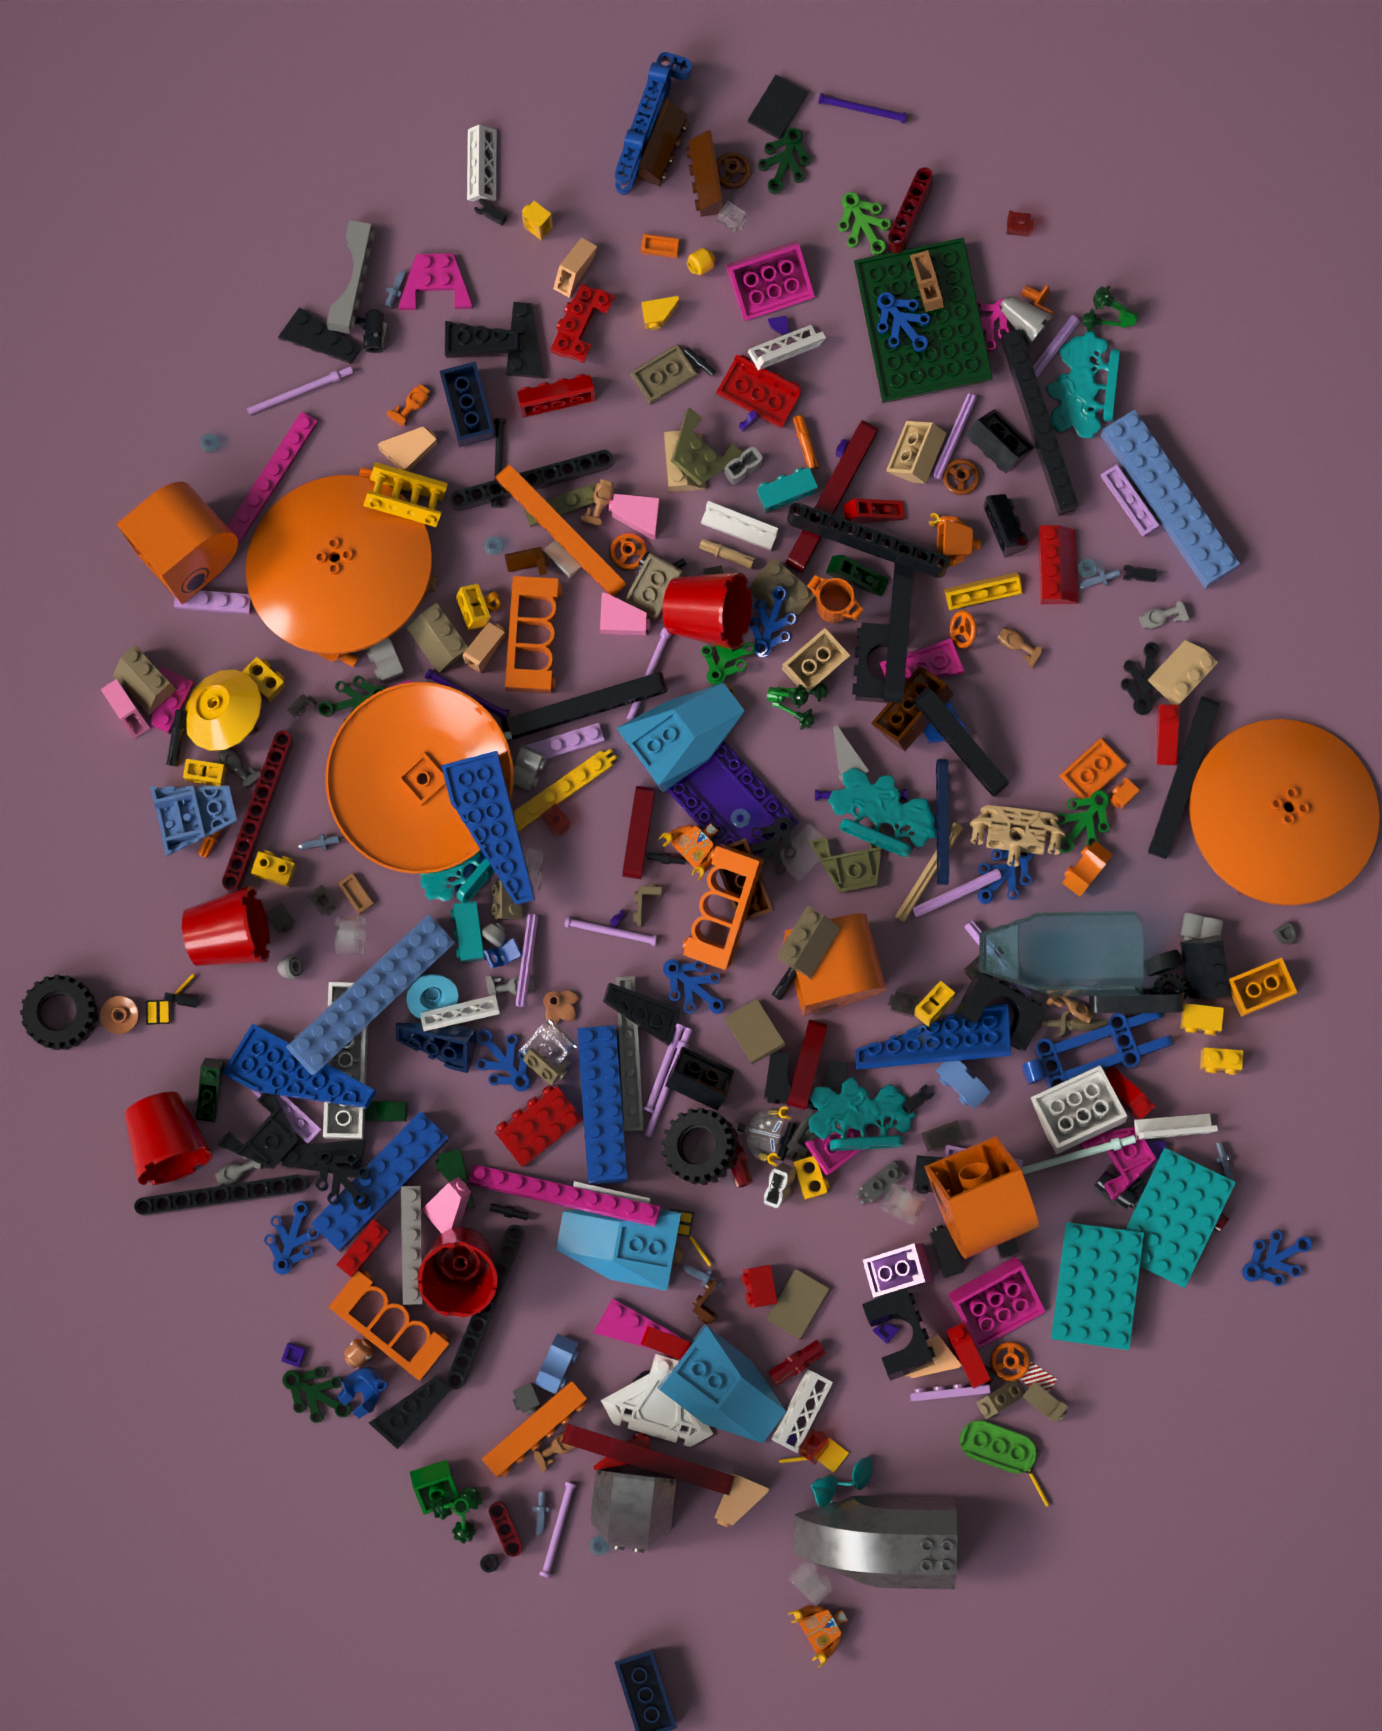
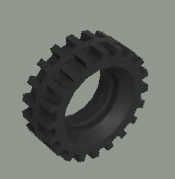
(77, 1030)
(721, 1157)

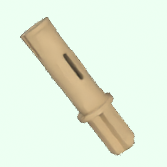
(727, 553)

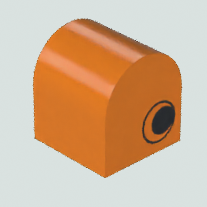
(179, 539)
(846, 972)
(982, 1197)

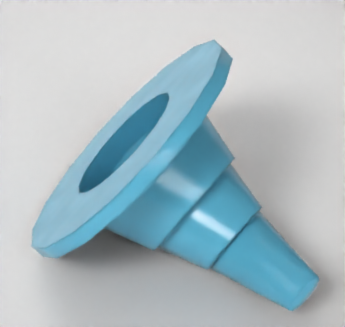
(431, 993)

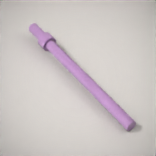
(333, 377)
(651, 668)
(665, 1090)

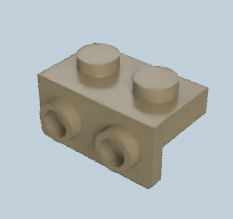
(503, 905)

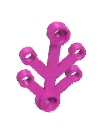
(988, 322)

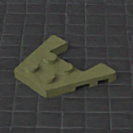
(695, 456)
(849, 870)

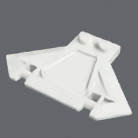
(653, 1410)

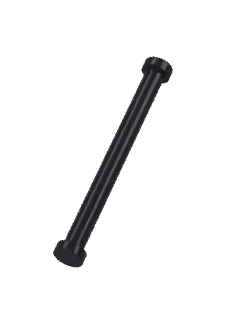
(500, 422)

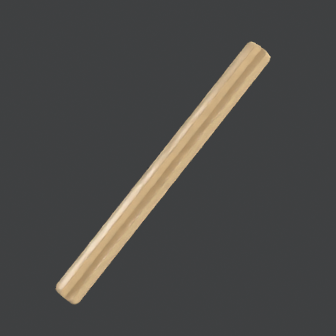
(925, 877)

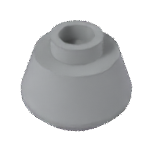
(494, 934)
(290, 967)

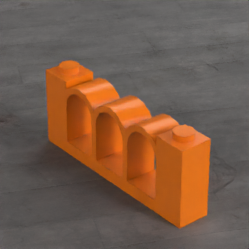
(531, 589)
(697, 945)
(349, 1298)

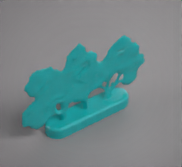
(1078, 387)
(882, 805)
(436, 882)
(857, 1110)

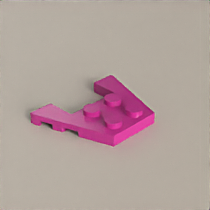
(434, 273)
(1130, 1160)

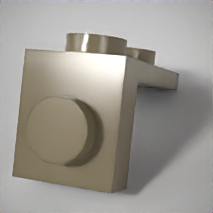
(651, 890)
(544, 1068)
(1000, 1399)
(1045, 1402)

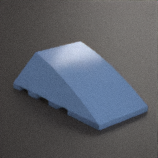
(191, 813)

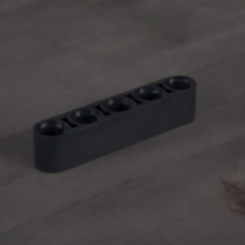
(1152, 1001)

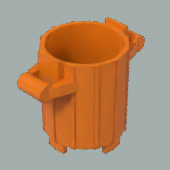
(834, 599)

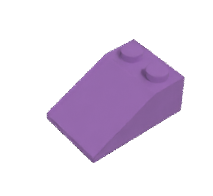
(898, 1270)

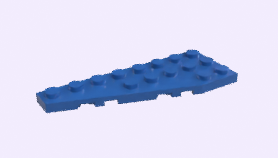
(484, 805)
(943, 1041)
(270, 1068)

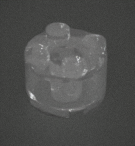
(350, 935)
(903, 1204)

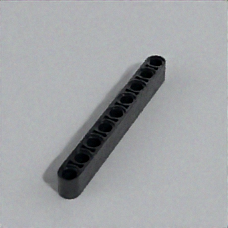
(539, 474)
(876, 538)
(898, 634)
(585, 705)
(1183, 777)
(212, 1200)
(462, 1351)

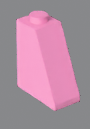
(636, 512)
(621, 617)
(125, 708)
(448, 1205)

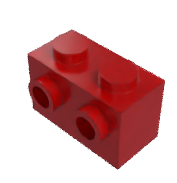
(759, 1286)

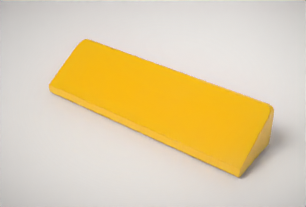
(983, 591)

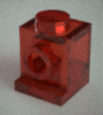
(1015, 228)
(550, 814)
(806, 1447)

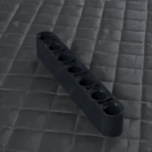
(960, 742)

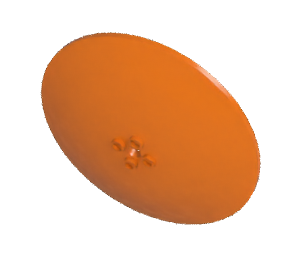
(343, 602)
(377, 770)
(1275, 852)

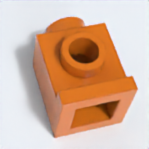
(1123, 794)

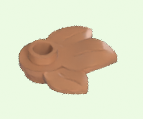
(562, 1008)

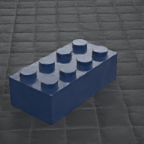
(467, 404)
(645, 1692)

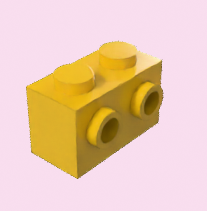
(274, 868)
(1202, 1018)
(1221, 1060)

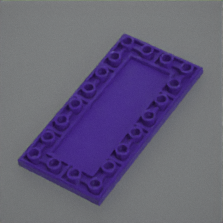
(722, 787)

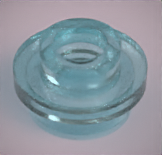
(208, 437)
(493, 540)
(1087, 562)
(736, 813)
(593, 1541)

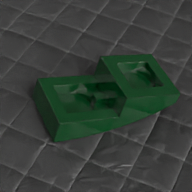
(386, 1111)

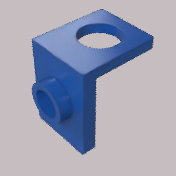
(503, 954)

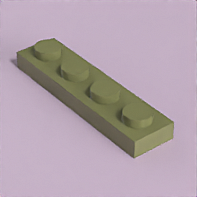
(569, 502)

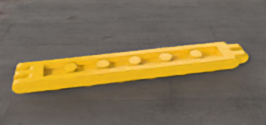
(564, 788)

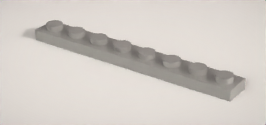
(630, 1066)

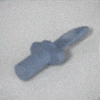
(394, 291)
(1103, 577)
(323, 842)
(1223, 1158)
(700, 1275)
(541, 1512)

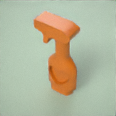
(414, 401)

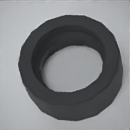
(1163, 962)

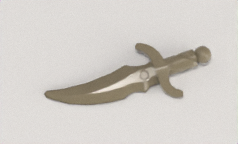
(1073, 1024)

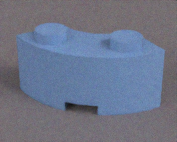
(966, 1085)
(556, 1364)

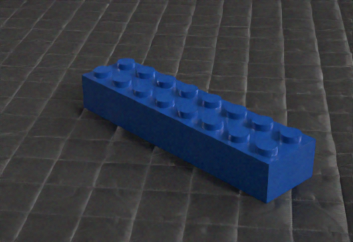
(602, 1105)
(389, 1171)

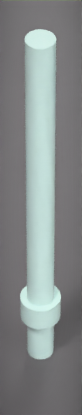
(1115, 1144)

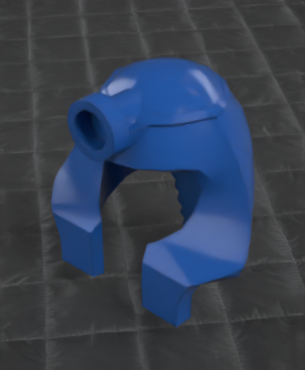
(368, 1382)

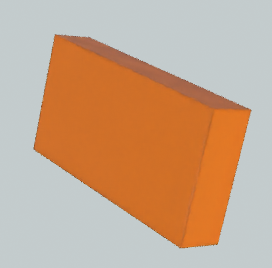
(660, 246)

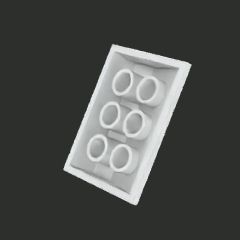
(1078, 1109)

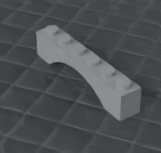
(342, 311)
(411, 1243)

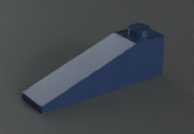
(448, 1044)

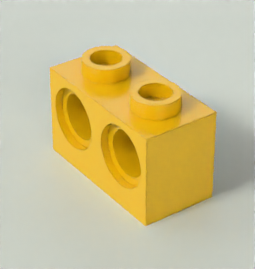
(537, 219)
(473, 606)
(266, 676)
(204, 772)
(934, 1003)
(806, 1178)

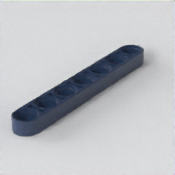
(942, 821)

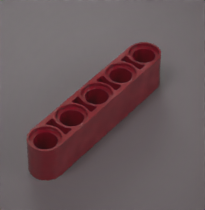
(907, 217)
(638, 832)
(807, 1064)

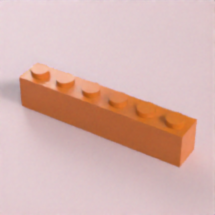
(535, 1428)

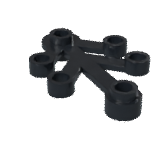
(1142, 681)
(771, 845)
(340, 1176)

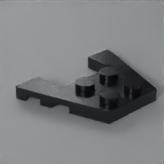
(270, 1141)

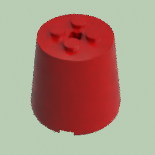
(709, 608)
(227, 930)
(164, 1139)
(455, 1284)

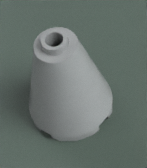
(1025, 317)

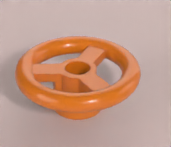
(624, 545)
(967, 629)
(997, 1367)

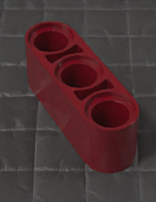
(498, 1522)

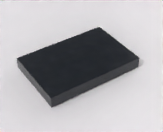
(777, 107)

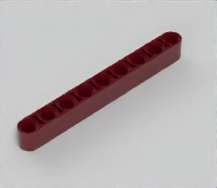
(834, 491)
(257, 801)
(648, 1459)

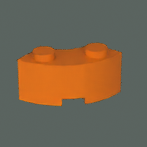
(1088, 867)

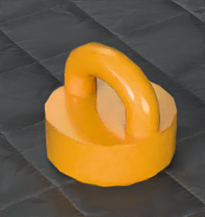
(493, 596)

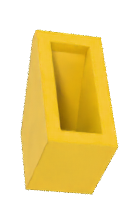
(658, 311)

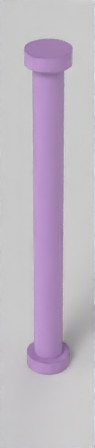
(610, 931)
(663, 1069)
(557, 1530)

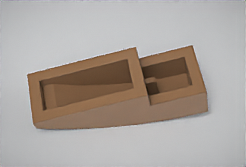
(927, 281)

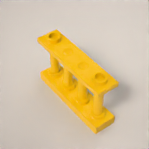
(410, 482)

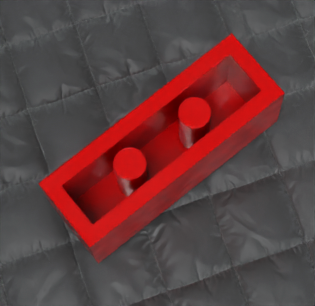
(363, 1248)

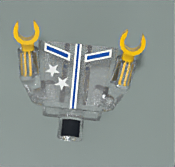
(764, 1133)

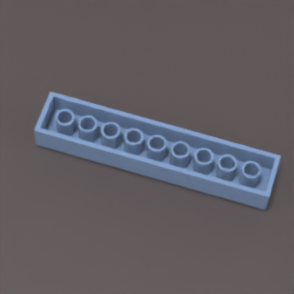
(1170, 499)
(370, 994)

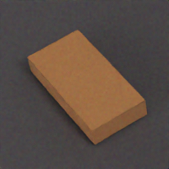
(356, 893)

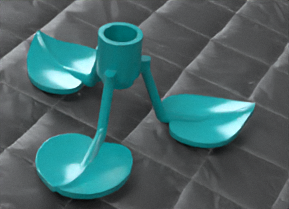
(825, 1487)

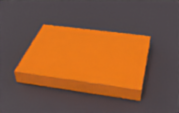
(1093, 769)

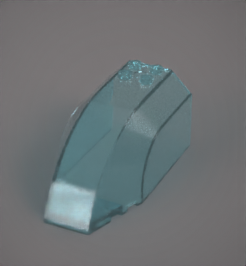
(1068, 953)

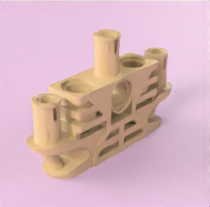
(1009, 823)

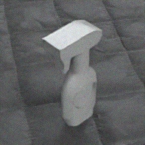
(1157, 617)
(511, 986)
(233, 1172)

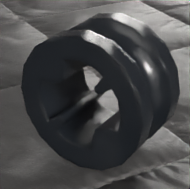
(485, 1558)

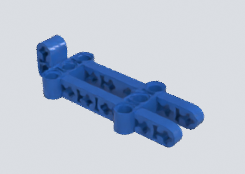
(646, 116)
(1036, 1069)

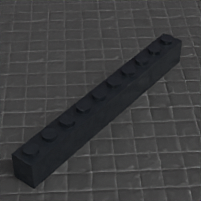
(1039, 422)

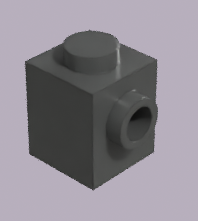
(526, 1399)

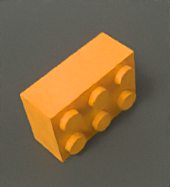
(1261, 987)

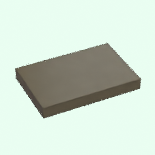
(663, 374)
(650, 585)
(754, 1031)
(797, 1304)

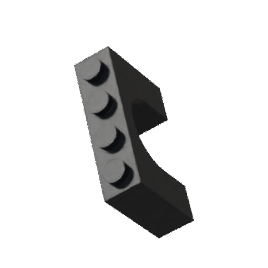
(867, 686)
(1026, 1012)
(777, 1085)
(947, 1250)
(917, 1353)

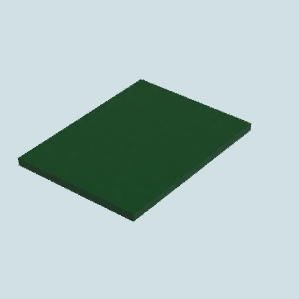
(955, 333)

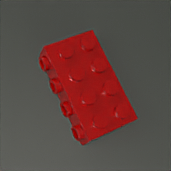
(759, 391)
(538, 1124)

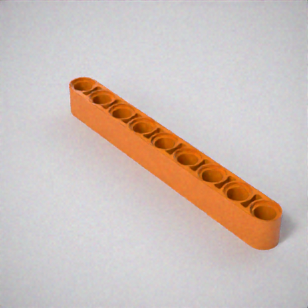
(560, 530)

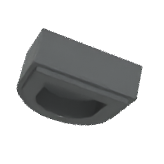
(1286, 933)

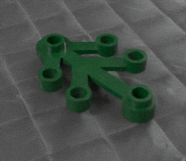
(785, 158)
(356, 699)
(313, 1392)

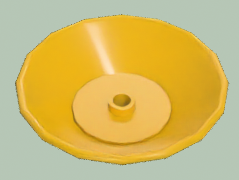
(232, 717)

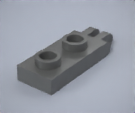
(797, 1146)
(880, 1183)

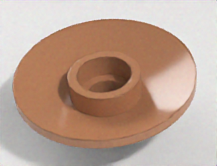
(112, 1008)

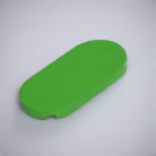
(998, 1446)

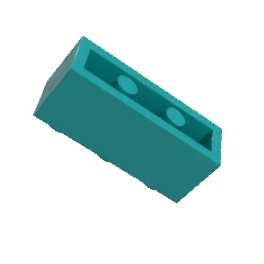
(786, 489)
(468, 932)

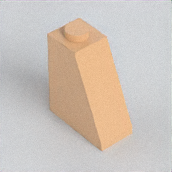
(574, 267)
(409, 448)
(484, 647)
(943, 1361)
(741, 1499)

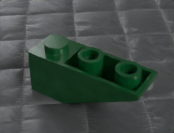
(209, 1089)

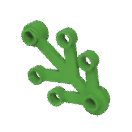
(863, 221)

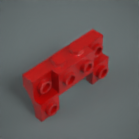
(576, 320)

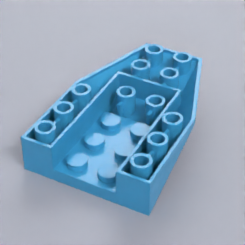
(682, 733)
(620, 1247)
(723, 1388)

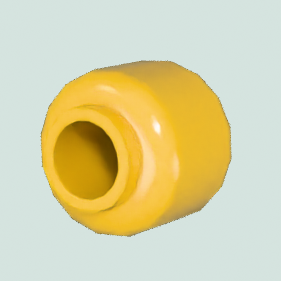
(701, 261)

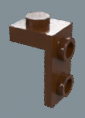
(527, 559)
(704, 1313)

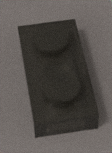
(942, 1135)

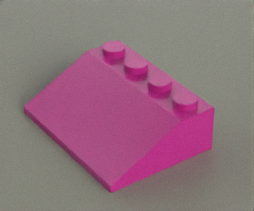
(770, 280)
(996, 1302)

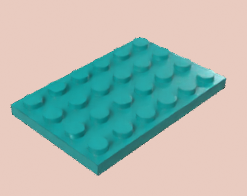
(1178, 1215)
(1097, 1286)

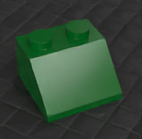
(432, 1482)

